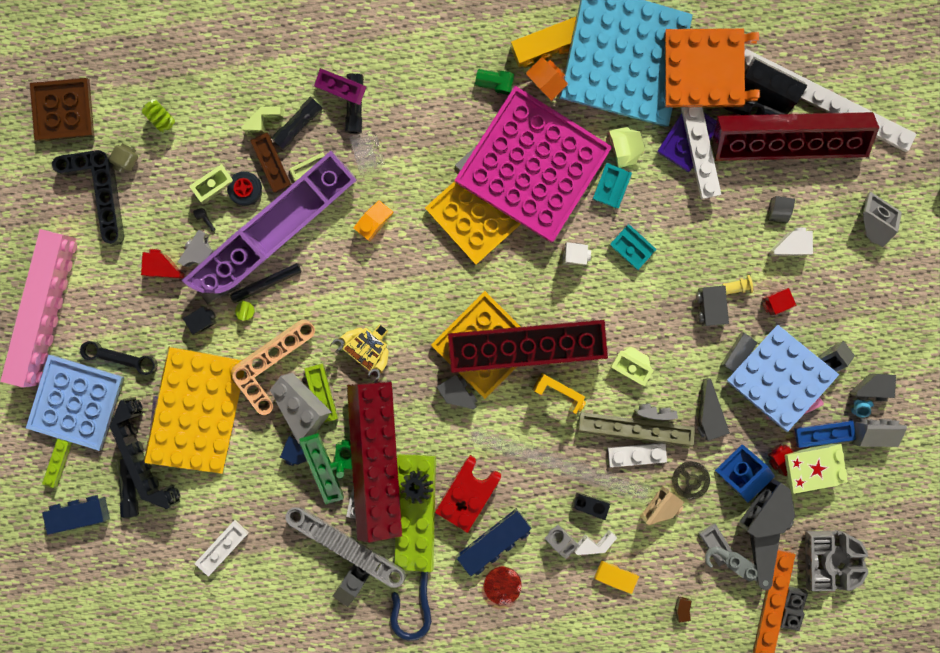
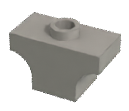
(196, 250)

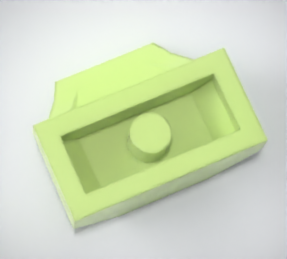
(626, 146)
(633, 365)

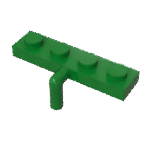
(323, 469)

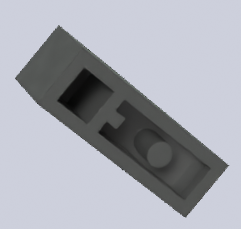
(710, 417)

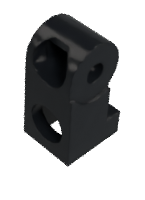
(591, 505)

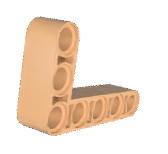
(267, 361)

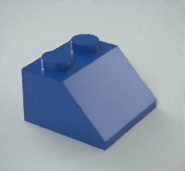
(745, 473)

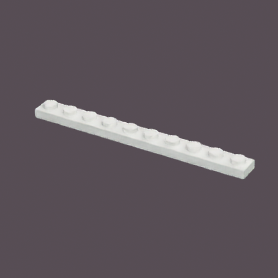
(834, 103)

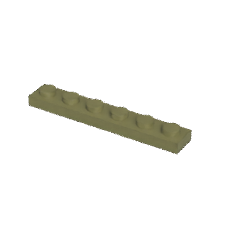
(636, 429)

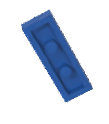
(825, 434)

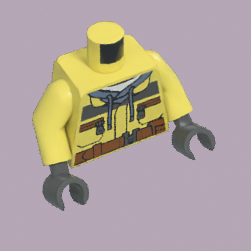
(366, 348)

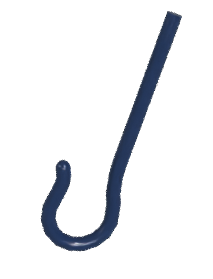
(426, 612)

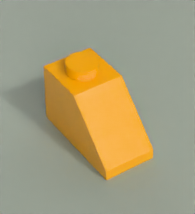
(373, 220)

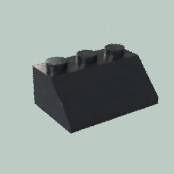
(775, 86)

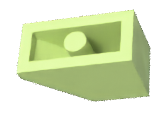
(211, 184)

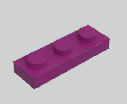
(340, 86)

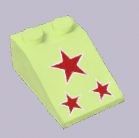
(816, 468)

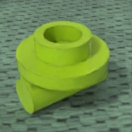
(244, 311)

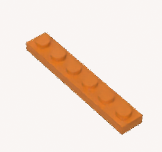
(774, 604)

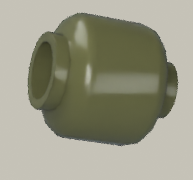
(123, 158)

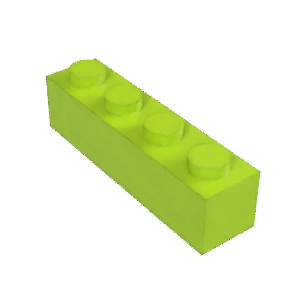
(57, 463)

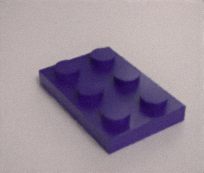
(676, 145)

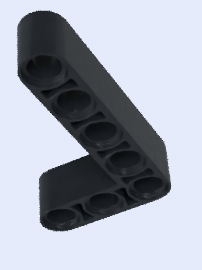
(101, 189)

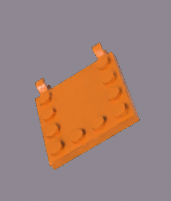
(707, 67)

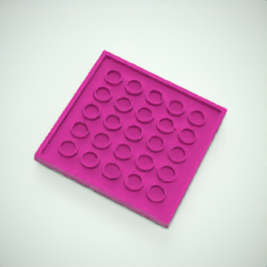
(533, 164)

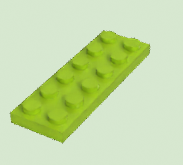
(416, 546)

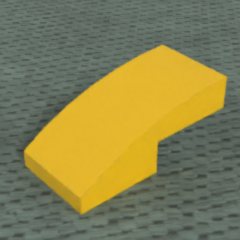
(616, 577)

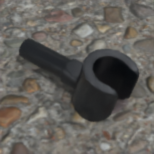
(201, 213)

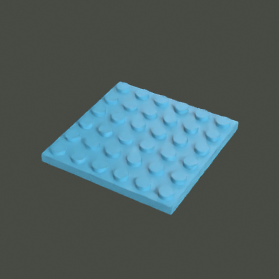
(620, 57)

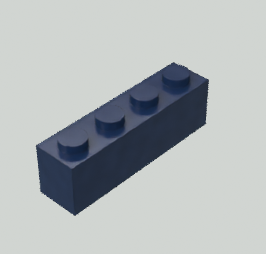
(493, 542)

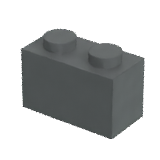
(712, 306)

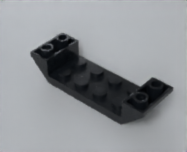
(133, 456)

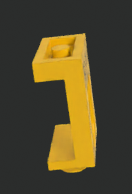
(543, 380)

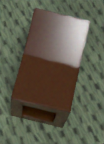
(683, 609)

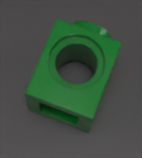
(344, 444)

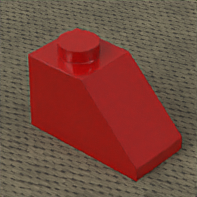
(159, 265)

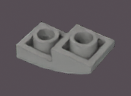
(649, 411)

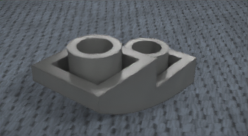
(793, 610)

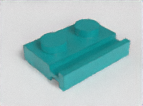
(612, 186)
(632, 247)

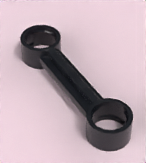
(118, 357)

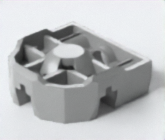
(824, 543)

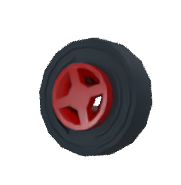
(238, 188)

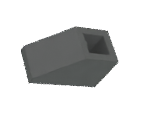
(875, 385)
(455, 393)
(351, 585)

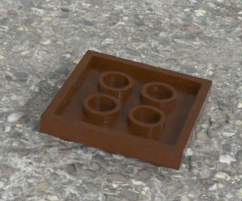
(62, 109)

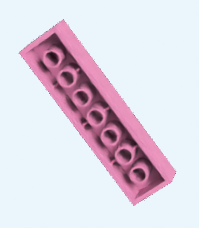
(39, 309)

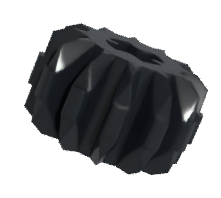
(417, 494)

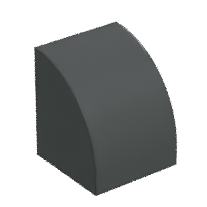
(781, 209)

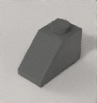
(837, 356)

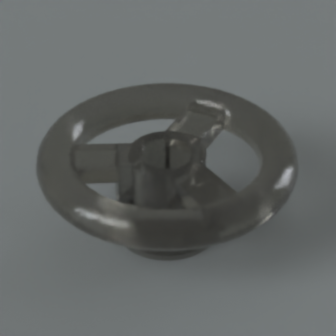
(697, 483)

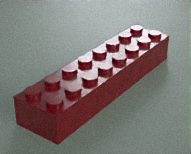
(794, 136)
(527, 346)
(374, 461)

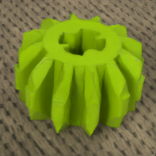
(158, 115)

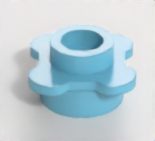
(862, 408)

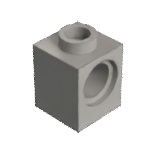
(566, 546)

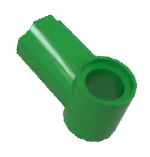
(498, 81)

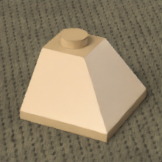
(662, 507)

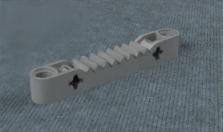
(345, 546)

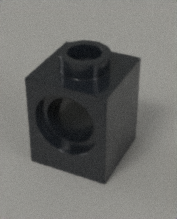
(200, 320)

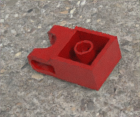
(468, 489)

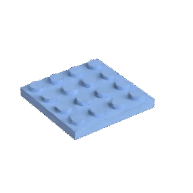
(782, 378)
(74, 402)

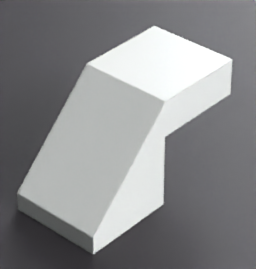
(588, 546)

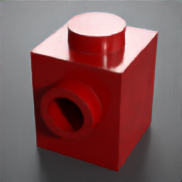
(778, 459)

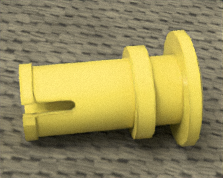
(739, 286)

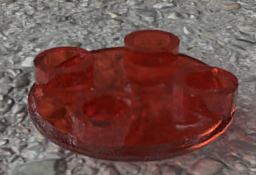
(502, 585)

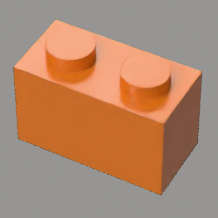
(547, 77)

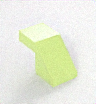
(256, 123)

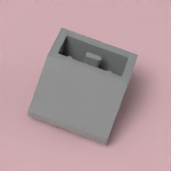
(878, 433)

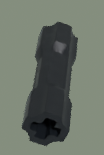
(307, 112)
(353, 118)
(128, 497)

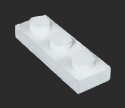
(637, 454)
(221, 548)

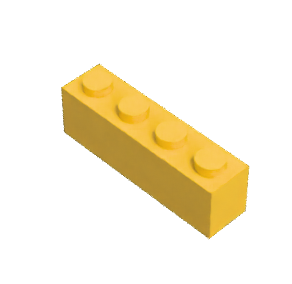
(543, 43)

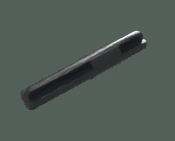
(265, 283)

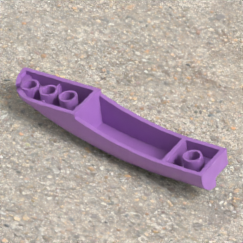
(272, 227)

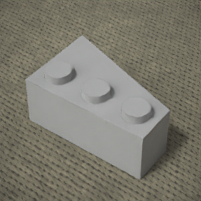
(299, 406)

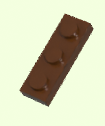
(271, 162)

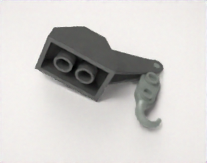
(765, 521)

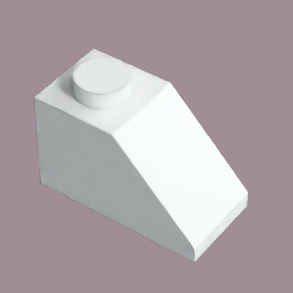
(794, 244)
(575, 254)

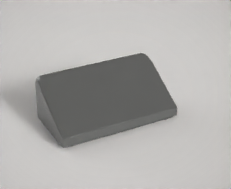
(739, 352)

